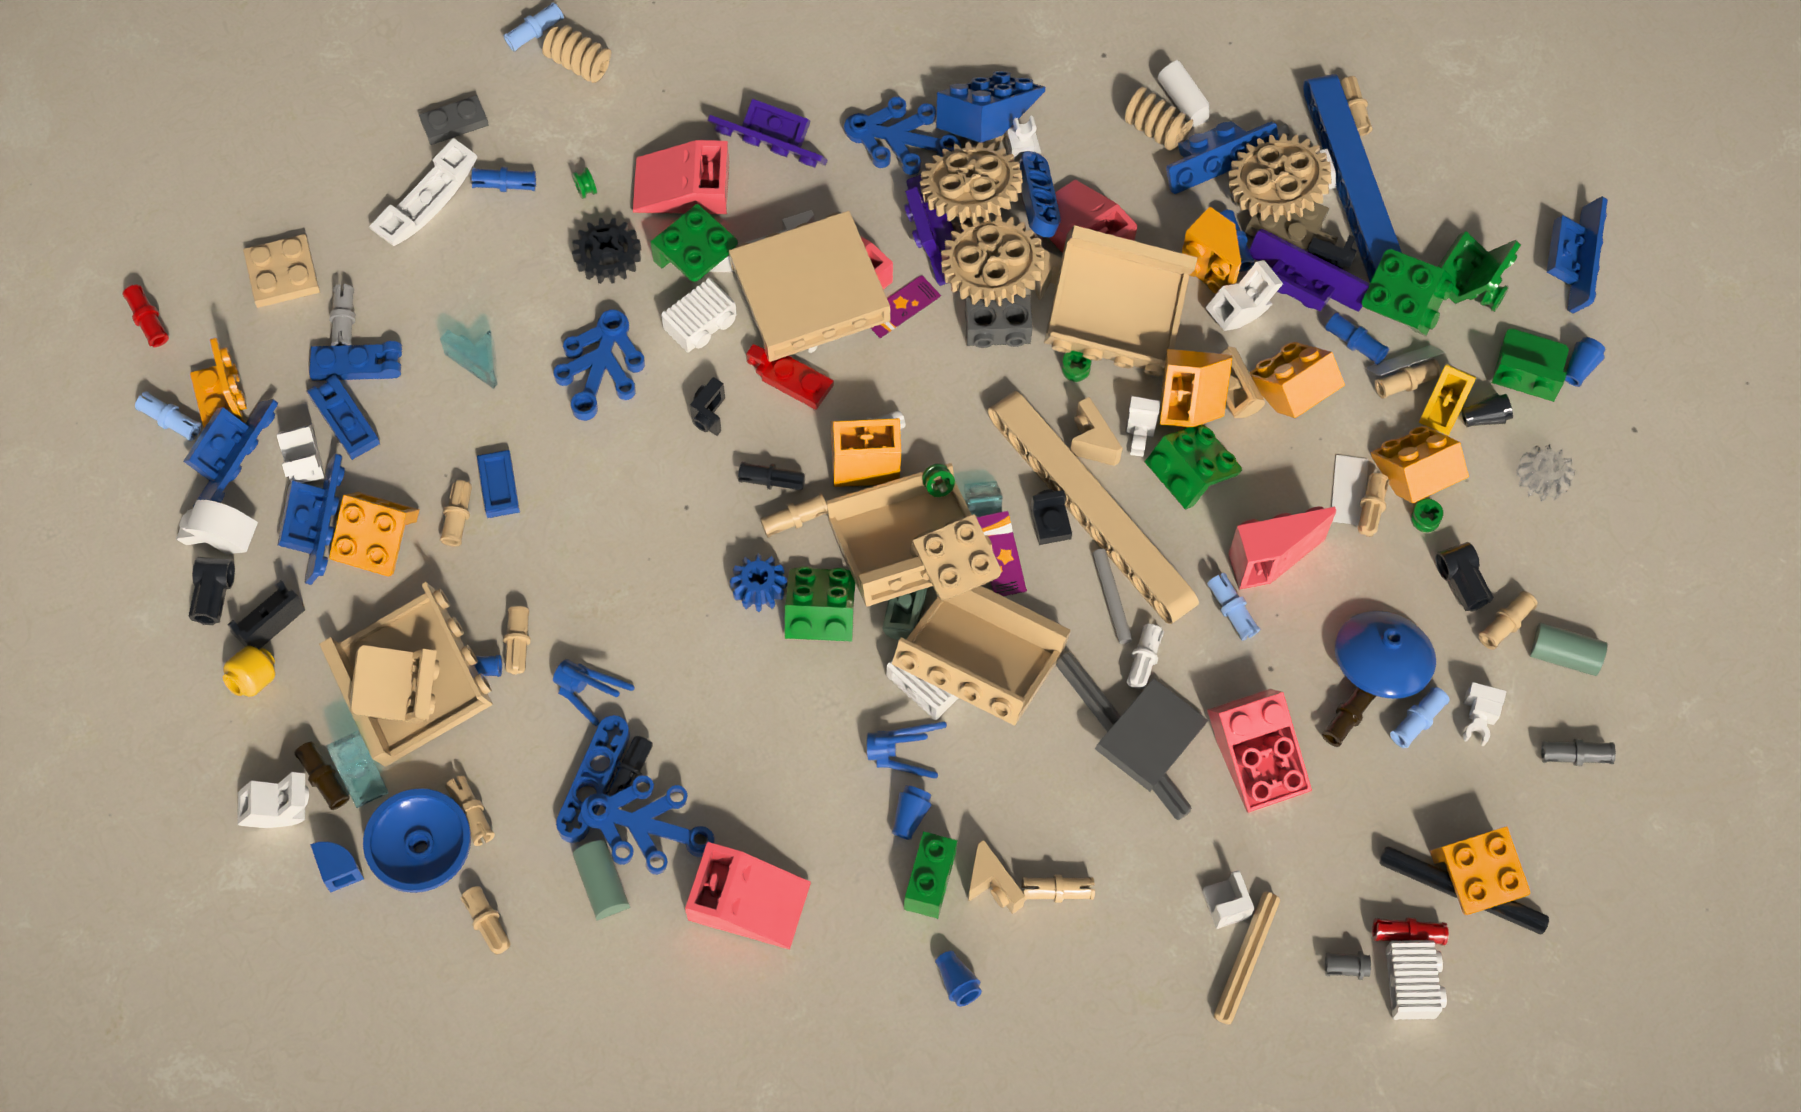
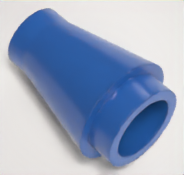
(1584, 359)
(910, 811)
(959, 981)

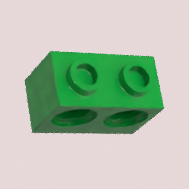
(930, 875)

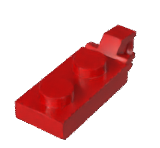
(791, 377)

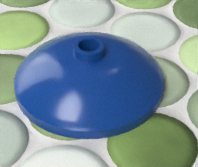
(1385, 666)
(406, 822)

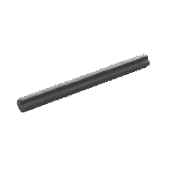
(1108, 716)

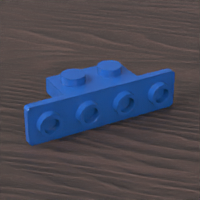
(1212, 152)
(1577, 251)
(224, 446)
(308, 518)

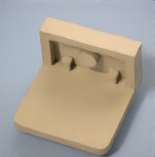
(956, 557)
(394, 684)

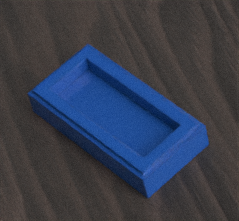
(498, 484)

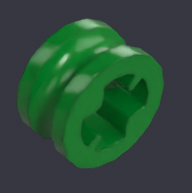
(584, 183)
(1495, 297)
(1075, 374)
(943, 488)
(1428, 506)

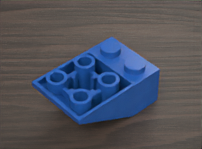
(985, 105)

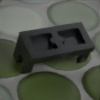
(268, 618)

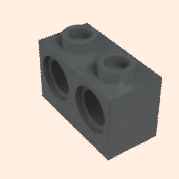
(999, 329)

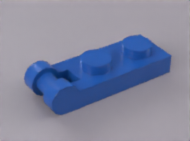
(355, 361)
(343, 417)

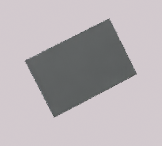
(1151, 735)

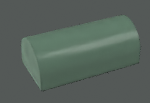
(903, 614)
(1569, 649)
(600, 879)

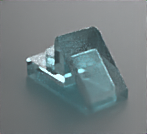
(477, 358)
(983, 498)
(357, 769)

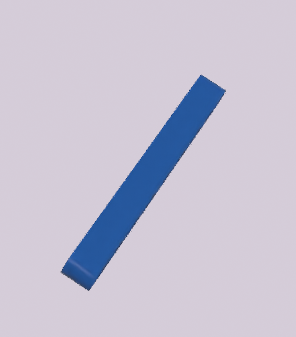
(1354, 175)

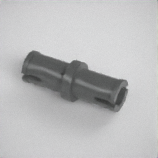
(1578, 752)

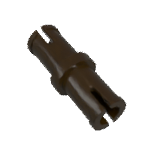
(1348, 715)
(321, 775)

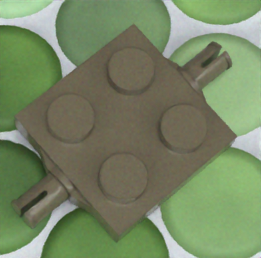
(1298, 230)

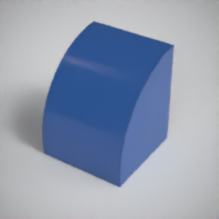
(336, 865)

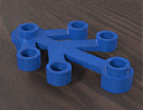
(897, 134)
(599, 361)
(642, 823)

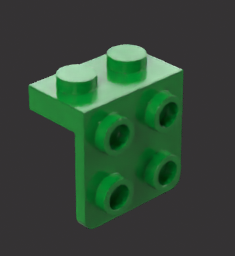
(693, 244)
(1474, 267)
(1408, 291)
(1531, 364)
(1191, 463)
(819, 604)

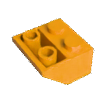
(1216, 246)
(1297, 378)
(1194, 387)
(865, 451)
(1421, 463)

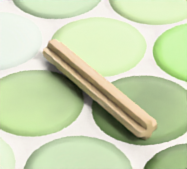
(1247, 958)

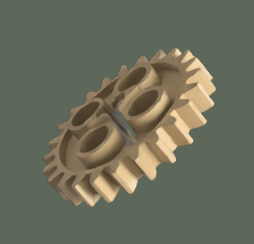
(1280, 177)
(971, 182)
(993, 252)

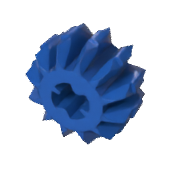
(750, 590)

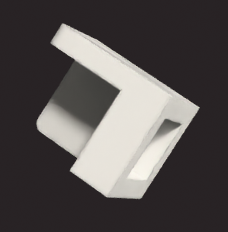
(1228, 901)

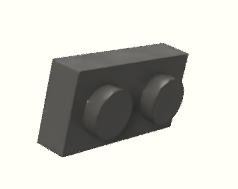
(453, 120)

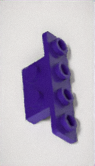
(772, 127)
(931, 229)
(1306, 275)

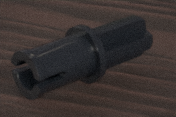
(770, 476)
(631, 765)

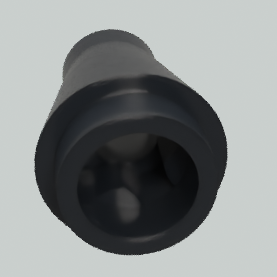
(1489, 411)

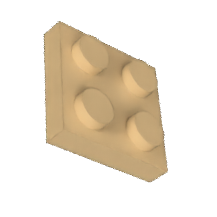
(281, 270)

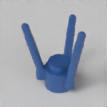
(576, 677)
(883, 745)

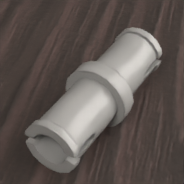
(342, 315)

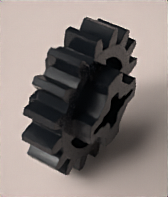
(606, 250)

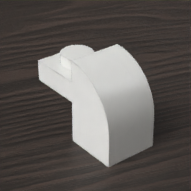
(1246, 301)
(300, 454)
(218, 526)
(273, 803)

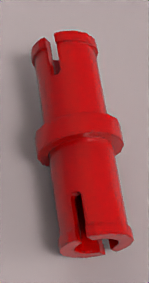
(145, 315)
(1409, 930)

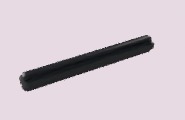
(1441, 881)

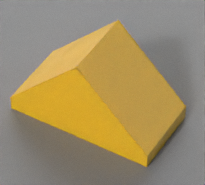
(1447, 399)

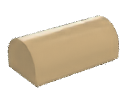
(1242, 394)

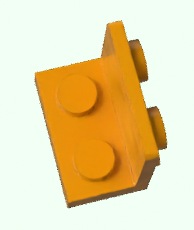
(218, 386)
(370, 532)
(1484, 870)

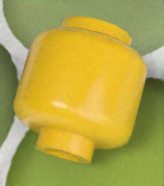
(249, 671)

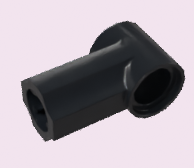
(1461, 567)
(211, 581)

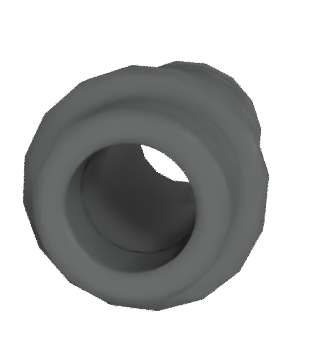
(1348, 965)

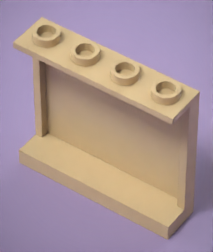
(810, 285)
(1118, 300)
(878, 531)
(984, 651)
(457, 690)

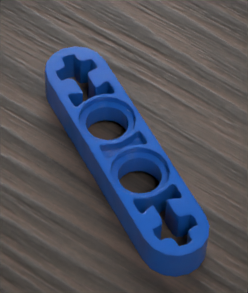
(1039, 195)
(589, 777)

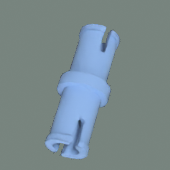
(533, 26)
(168, 416)
(1233, 606)
(1419, 717)

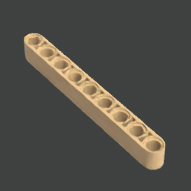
(1093, 508)

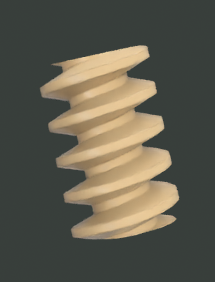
(577, 53)
(1156, 121)

